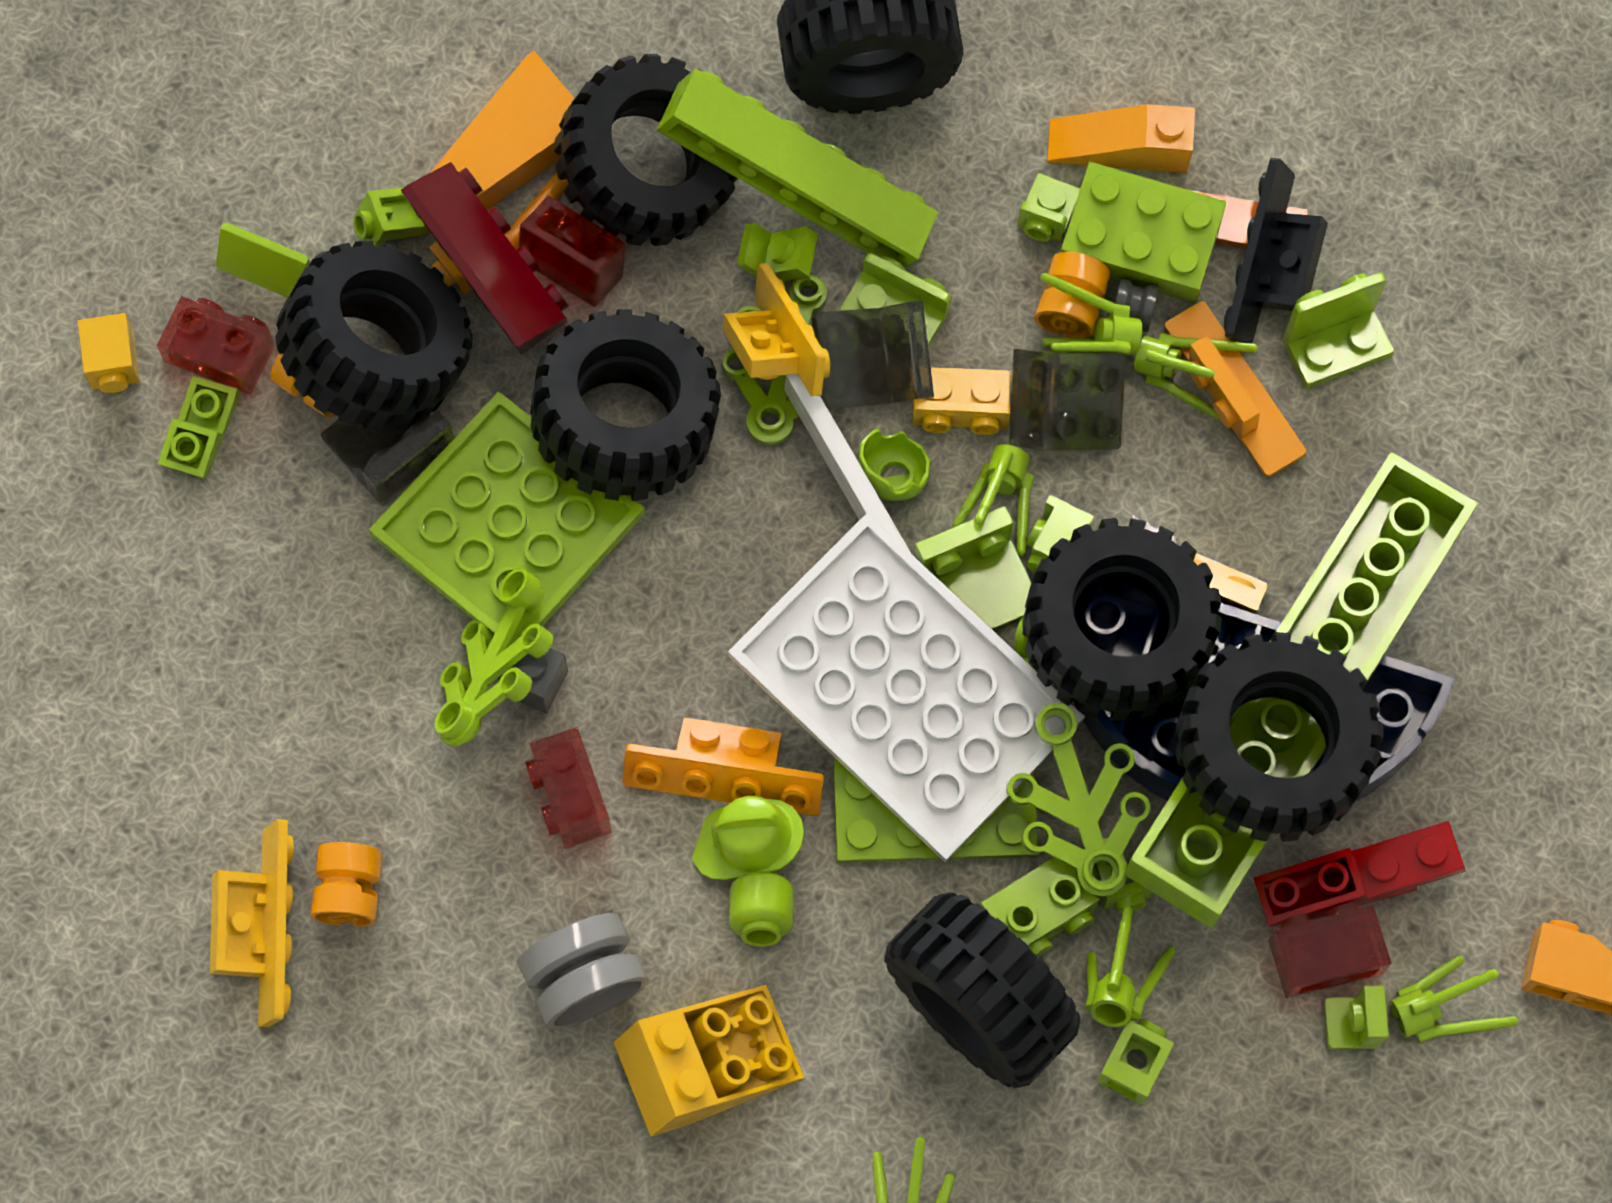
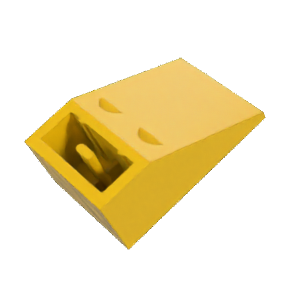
(706, 1058)

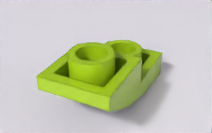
(200, 428)

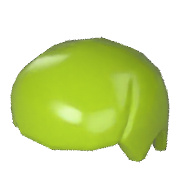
(883, 451)

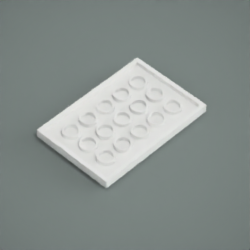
(902, 686)

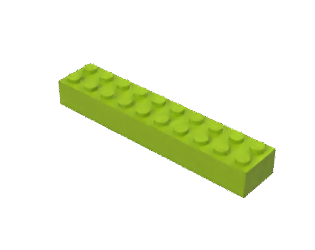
(1349, 604)

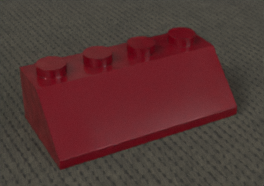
(485, 256)

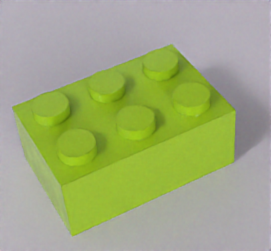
(1145, 230)

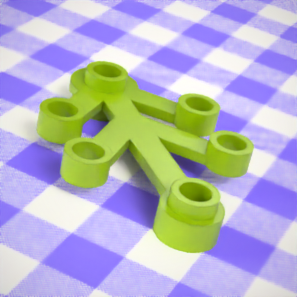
(776, 401)
(461, 715)
(1082, 809)

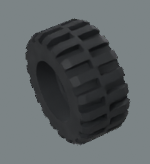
(868, 51)
(601, 180)
(635, 353)
(349, 374)
(1134, 559)
(1300, 676)
(982, 989)

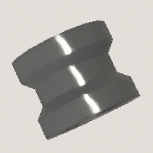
(1139, 299)

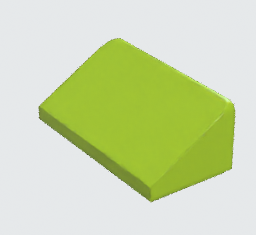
(259, 260)

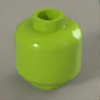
(761, 908)

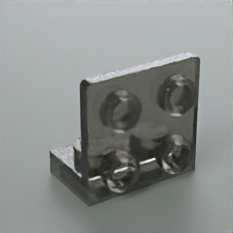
(875, 355)
(1066, 400)
(388, 459)

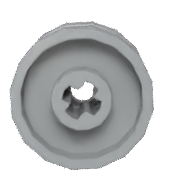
(582, 971)

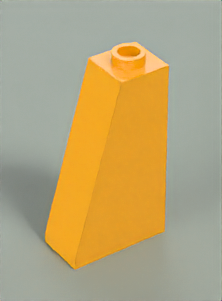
(513, 132)

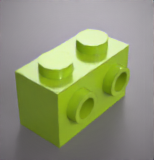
(1044, 905)

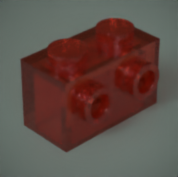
(573, 250)
(216, 343)
(571, 788)
(1329, 949)

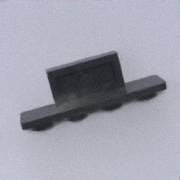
(1278, 257)

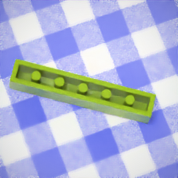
(796, 168)

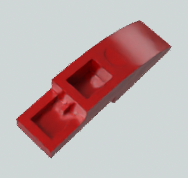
(1360, 875)

